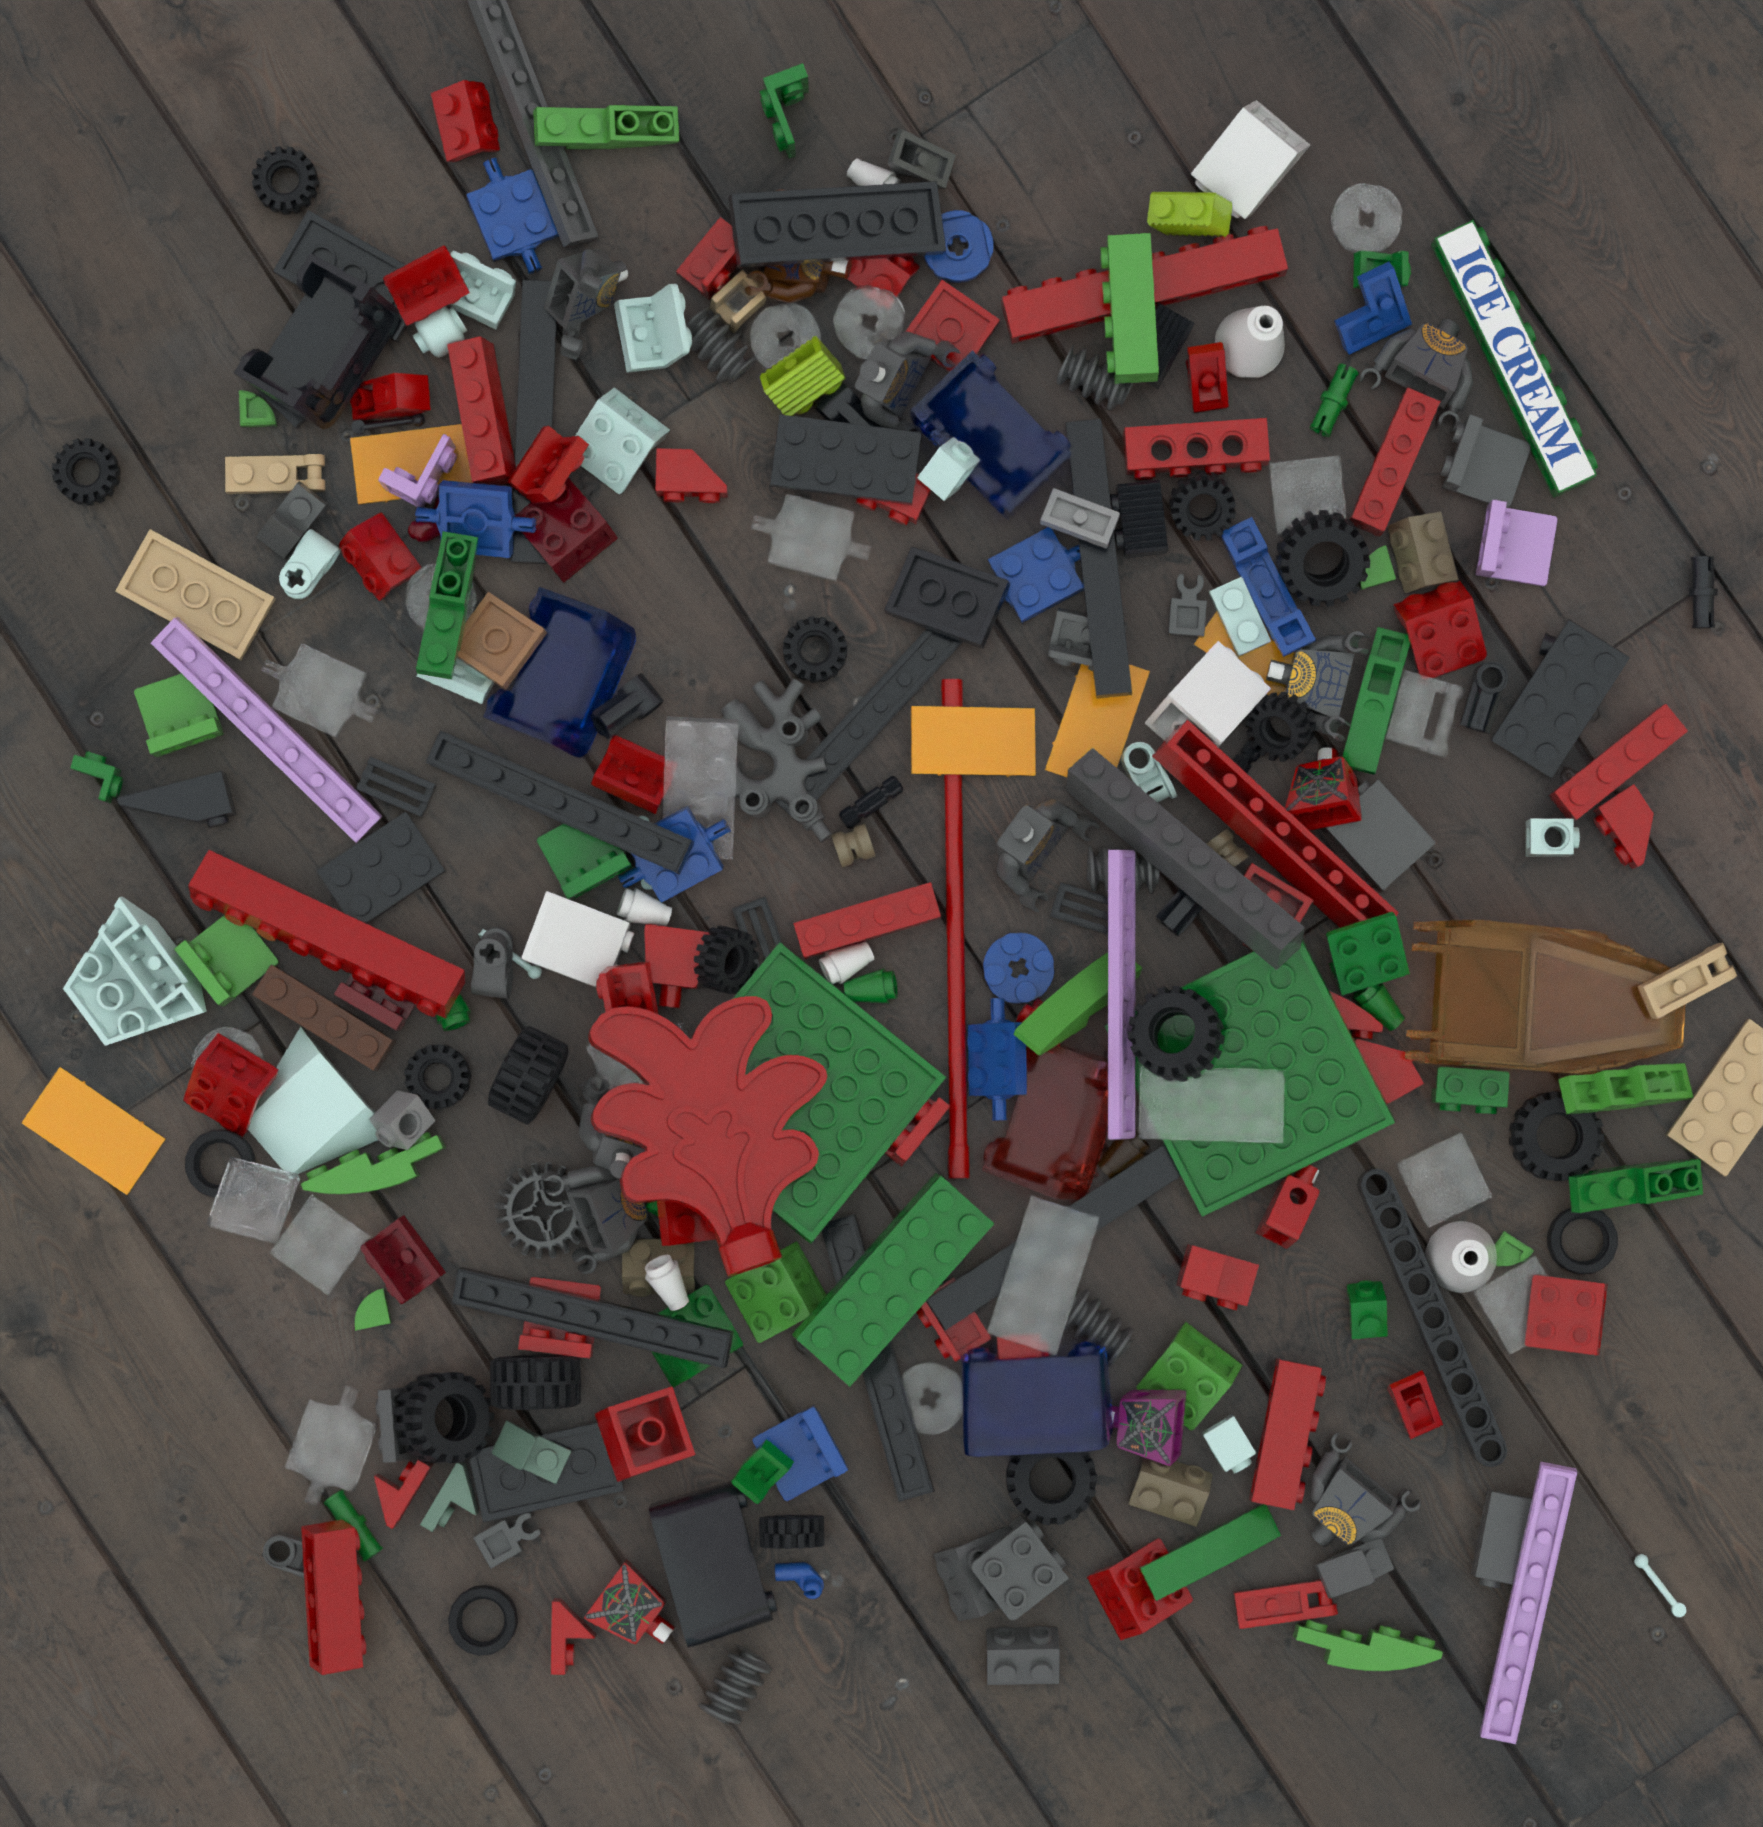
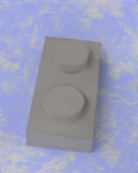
(1080, 518)

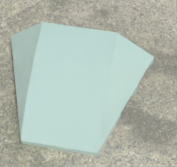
(133, 978)
(310, 1111)

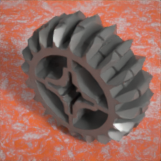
(513, 1216)

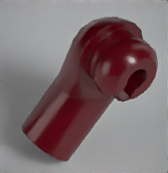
(424, 530)

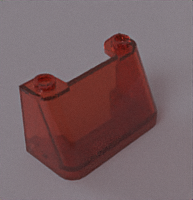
(1056, 1126)

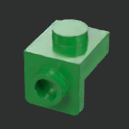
(1367, 260)
(95, 766)
(1367, 1309)
(761, 1471)

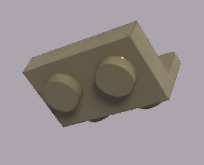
(1422, 551)
(648, 1249)
(1171, 1490)

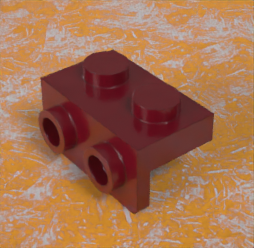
(402, 1260)

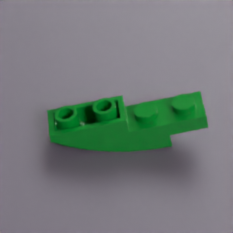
(447, 605)
(1376, 700)
(1635, 1184)

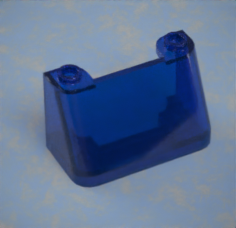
(1011, 445)
(565, 675)
(1036, 1402)

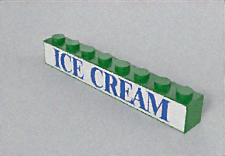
(1514, 359)

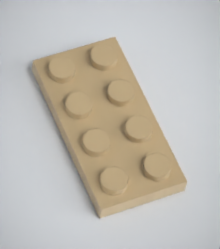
(200, 593)
(1726, 1105)

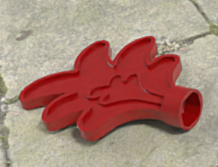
(705, 1124)

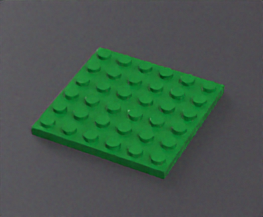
(1285, 1024)
(869, 1090)

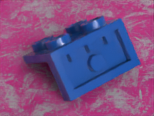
(811, 1448)

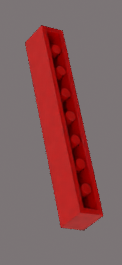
(1176, 278)
(1268, 827)
(326, 934)

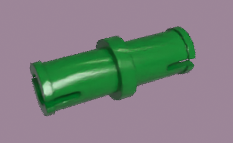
(1334, 400)
(343, 1509)

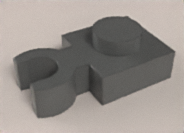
(1187, 614)
(501, 1540)

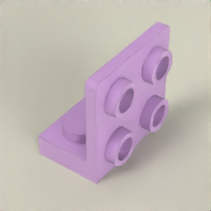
(426, 488)
(1516, 545)

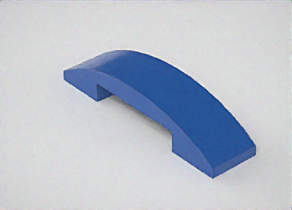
(1266, 587)

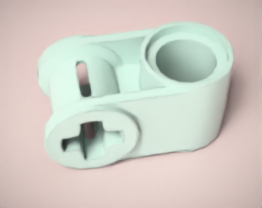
(310, 558)
(1149, 776)

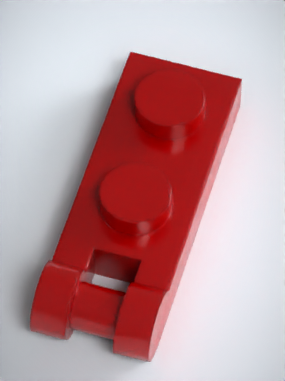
(1282, 1604)

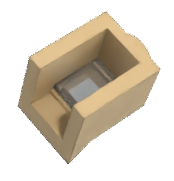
(734, 303)

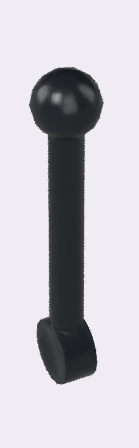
(359, 426)

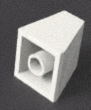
(1249, 159)
(1211, 696)
(576, 939)

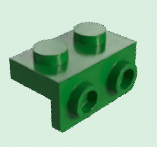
(1471, 1087)

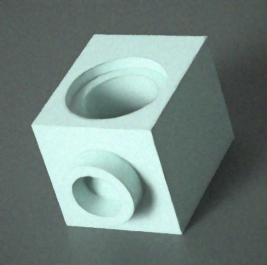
(949, 468)
(1535, 841)
(1229, 1444)

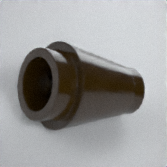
(1123, 1154)

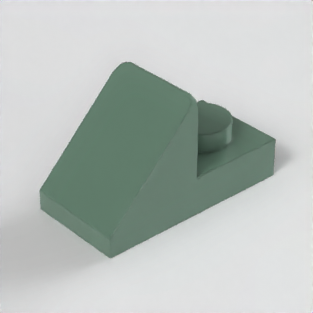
(531, 1452)
(455, 1489)

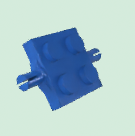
(512, 215)
(478, 512)
(1038, 572)
(699, 865)
(996, 1060)

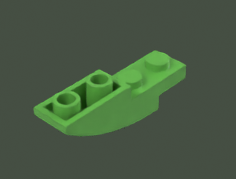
(606, 127)
(362, 1175)
(1381, 1651)

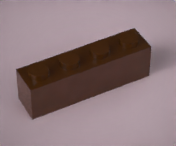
(324, 1018)

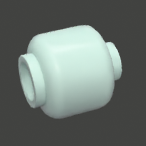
(439, 330)

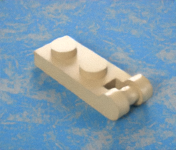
(272, 473)
(1686, 981)

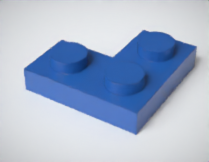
(1382, 314)

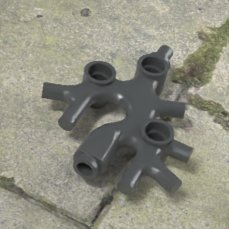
(789, 770)

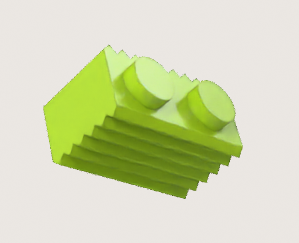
(1189, 213)
(802, 377)

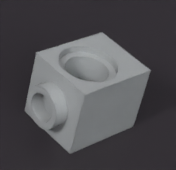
(407, 1111)

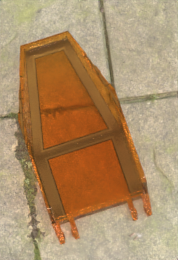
(1539, 1000)

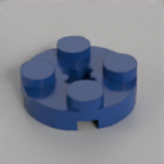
(974, 258)
(1038, 962)

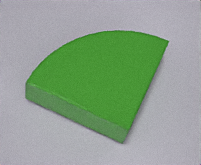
(255, 411)
(1380, 569)
(1510, 1250)
(373, 1311)

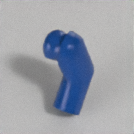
(803, 1575)

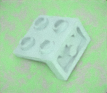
(618, 439)

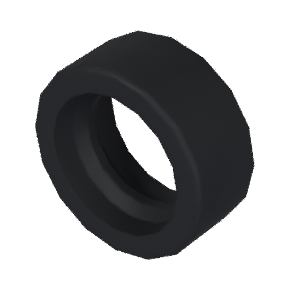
(193, 1155)
(1608, 1250)
(487, 1647)

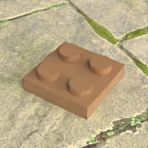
(498, 640)

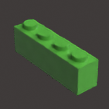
(1131, 308)

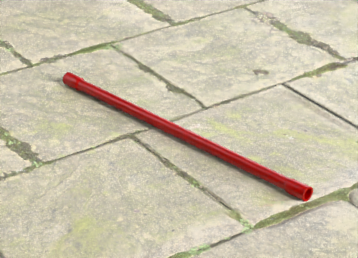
(958, 1147)

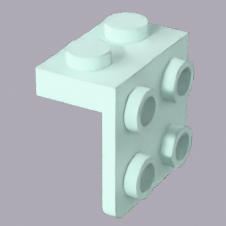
(653, 329)

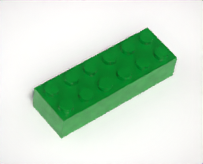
(892, 1279)

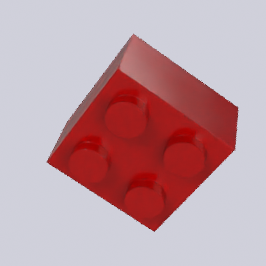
(644, 1434)

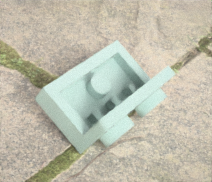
(489, 290)

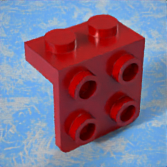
(1442, 629)

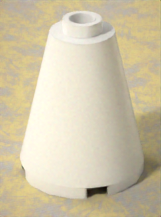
(1252, 341)
(1447, 1251)

